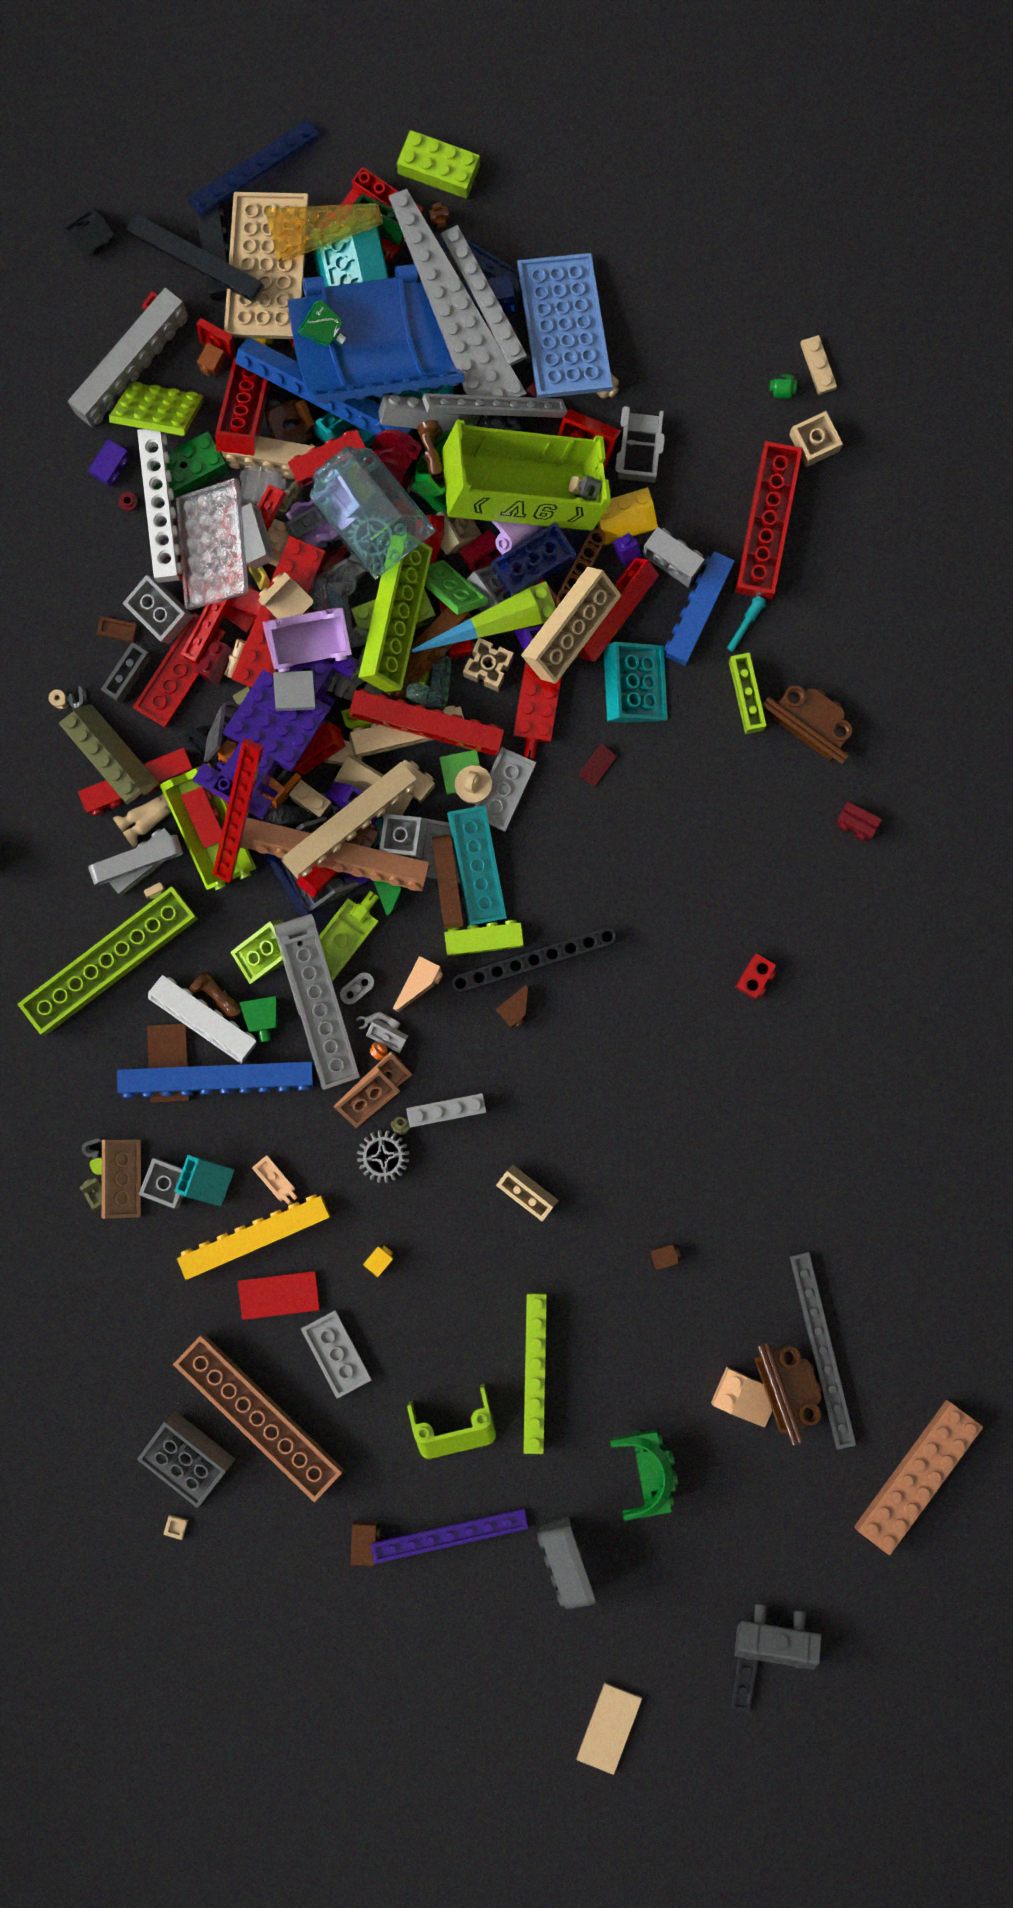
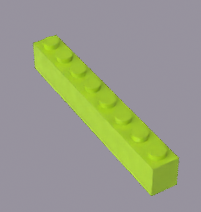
(535, 1373)

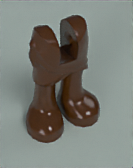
(428, 432)
(227, 1005)

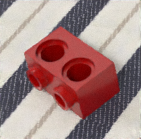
(752, 974)

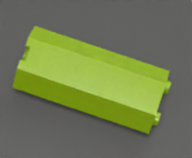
(203, 858)

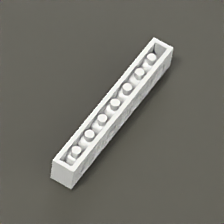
(161, 571)

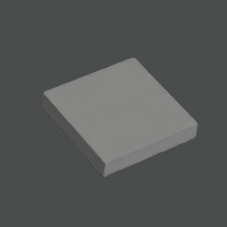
(294, 691)

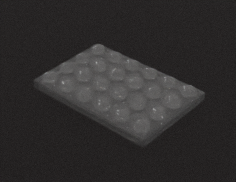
(212, 544)

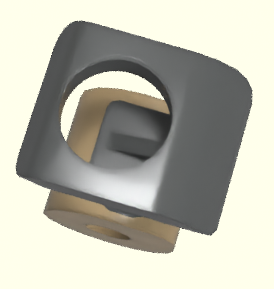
(583, 486)
(61, 700)

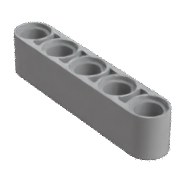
(135, 860)

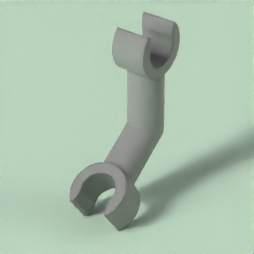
(380, 1016)

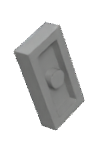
(387, 1035)

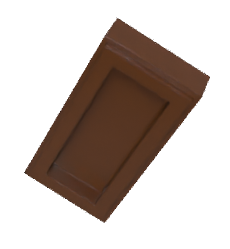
(117, 629)

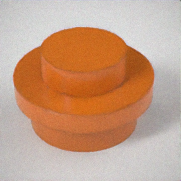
(378, 1050)

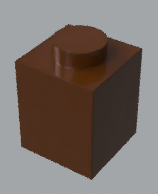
(665, 1256)

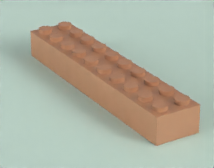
(258, 1417)

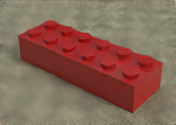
(242, 412)

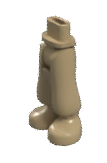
(144, 817)

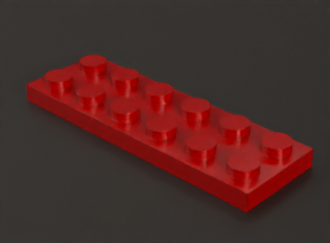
(172, 679)

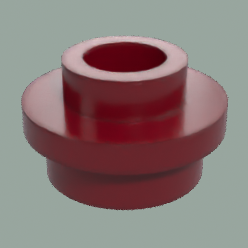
(132, 505)

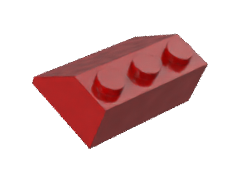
(582, 426)

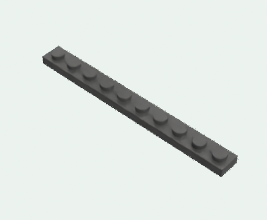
(822, 1350)

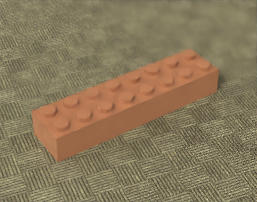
(918, 1477)

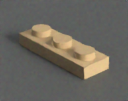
(818, 365)

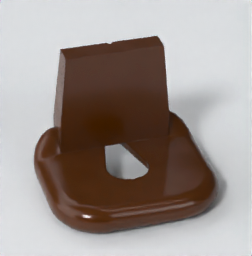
(286, 411)

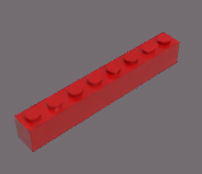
(425, 722)

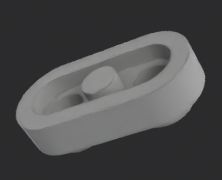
(356, 987)

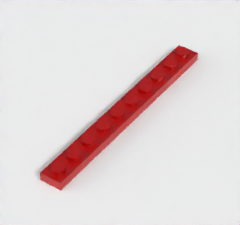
(214, 612)
(237, 809)

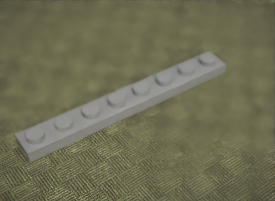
(483, 295)
(494, 405)

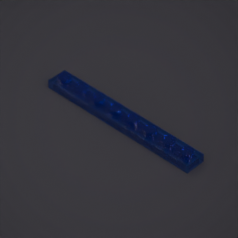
(253, 167)

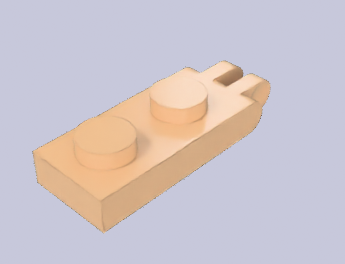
(275, 1179)

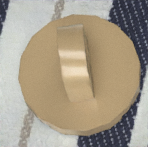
(473, 784)

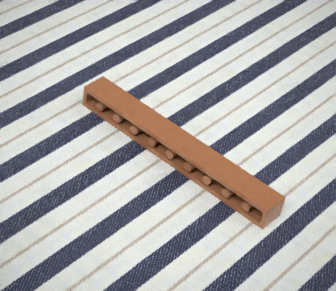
(349, 858)

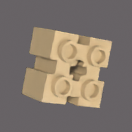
(483, 654)

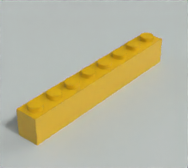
(254, 1237)

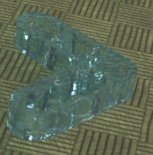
(441, 670)

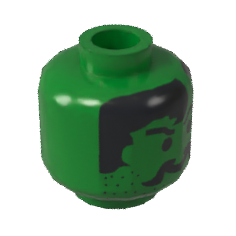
(783, 386)

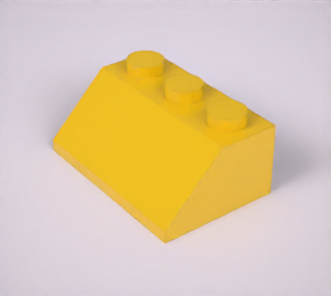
(628, 514)

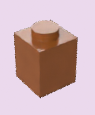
(211, 360)

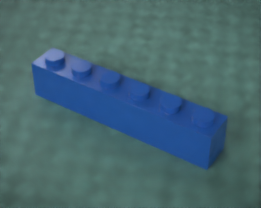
(700, 606)

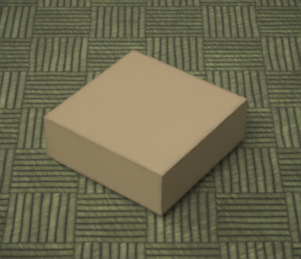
(175, 1527)

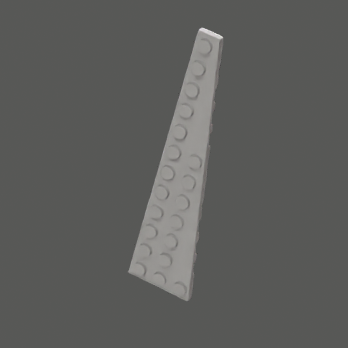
(462, 326)

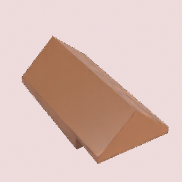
(373, 1090)

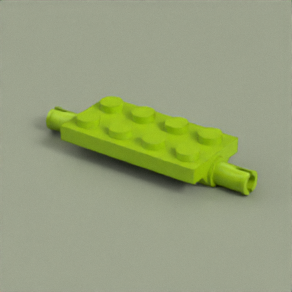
(347, 933)

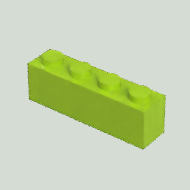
(747, 693)
(484, 939)

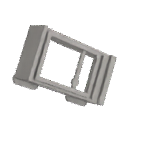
(641, 424)

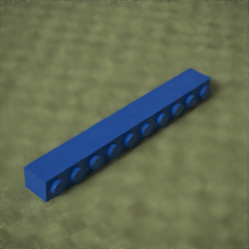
(287, 374)
(215, 1078)

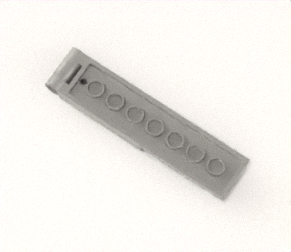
(316, 1000)

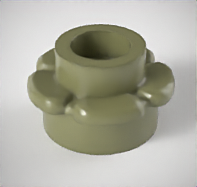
(400, 1129)

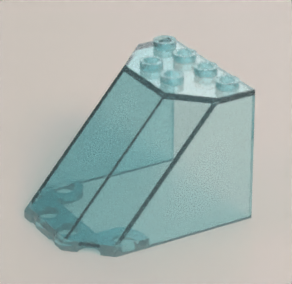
(368, 509)

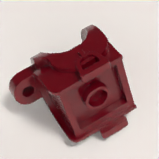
(397, 453)

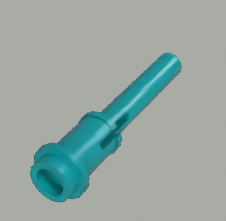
(750, 615)

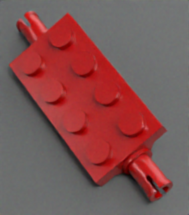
(536, 710)

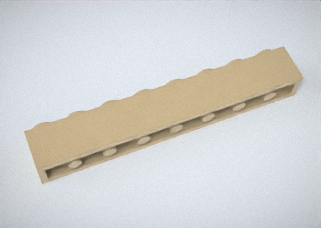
(349, 820)

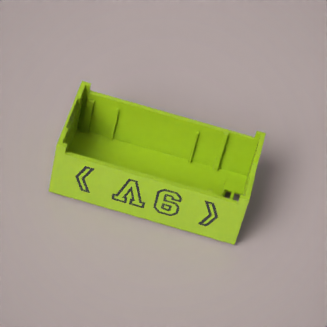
(522, 477)

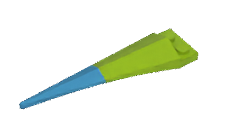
(520, 611)

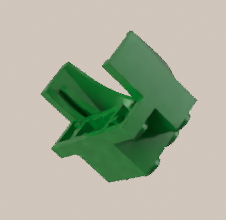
(655, 1472)

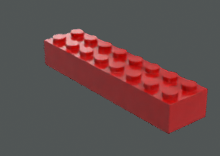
(768, 520)
(303, 565)

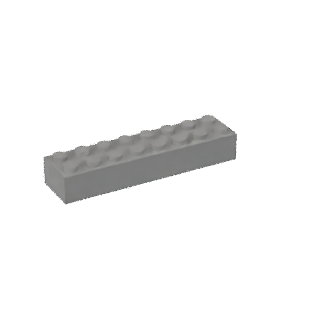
(128, 358)

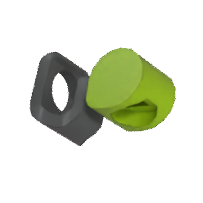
(96, 1163)

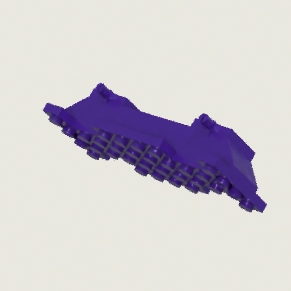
(280, 732)

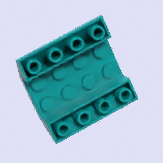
(352, 259)

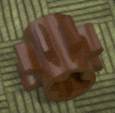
(439, 215)

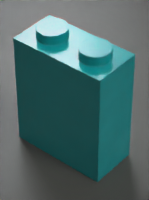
(204, 1180)

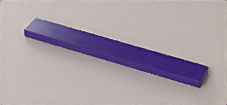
(449, 1535)

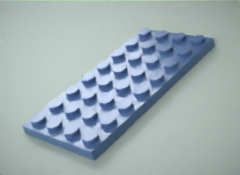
(564, 325)

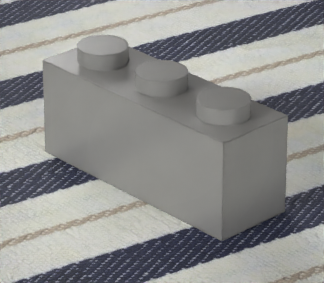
(256, 539)

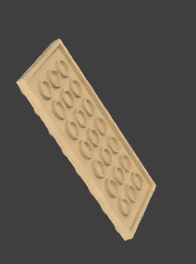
(255, 254)

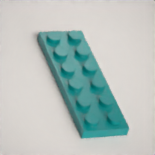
(476, 865)

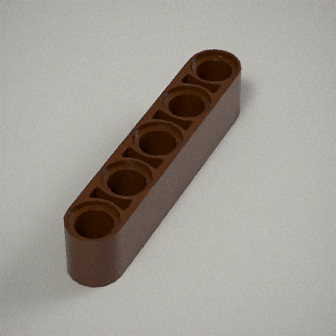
(582, 562)
(447, 881)

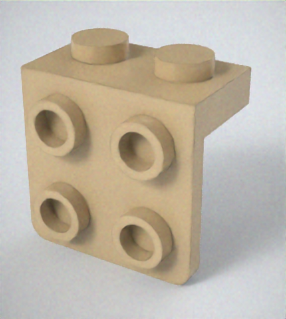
(285, 597)

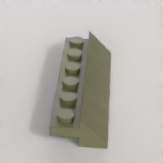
(108, 753)

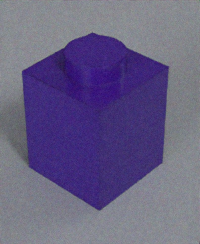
(627, 549)

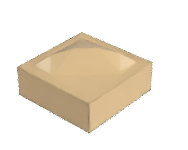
(154, 891)

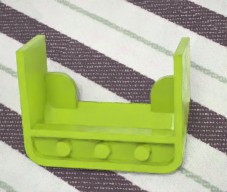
(479, 1435)

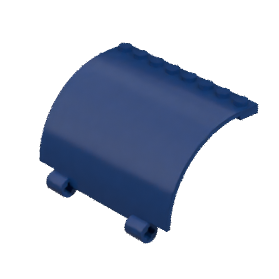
(388, 341)

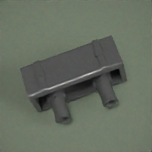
(778, 1644)

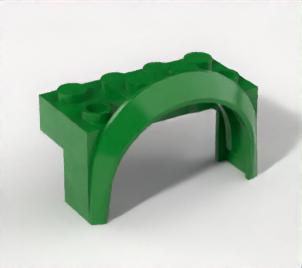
(428, 488)

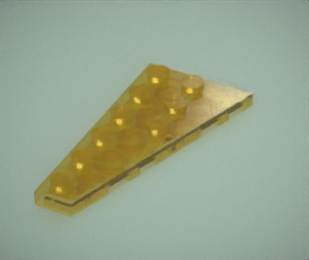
(312, 227)

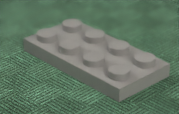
(509, 780)
(336, 1354)

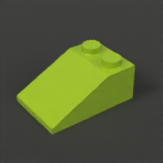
(259, 953)

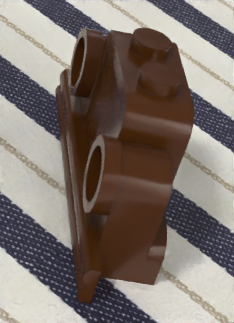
(812, 720)
(789, 1389)

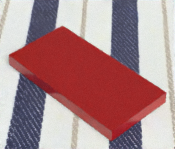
(278, 1295)

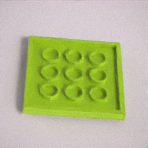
(156, 408)

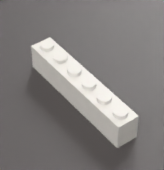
(202, 1019)

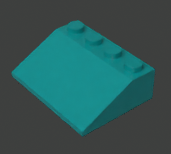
(635, 682)

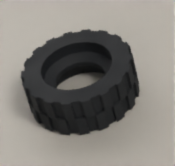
(288, 817)

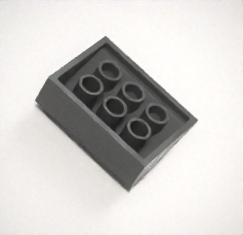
(186, 1459)

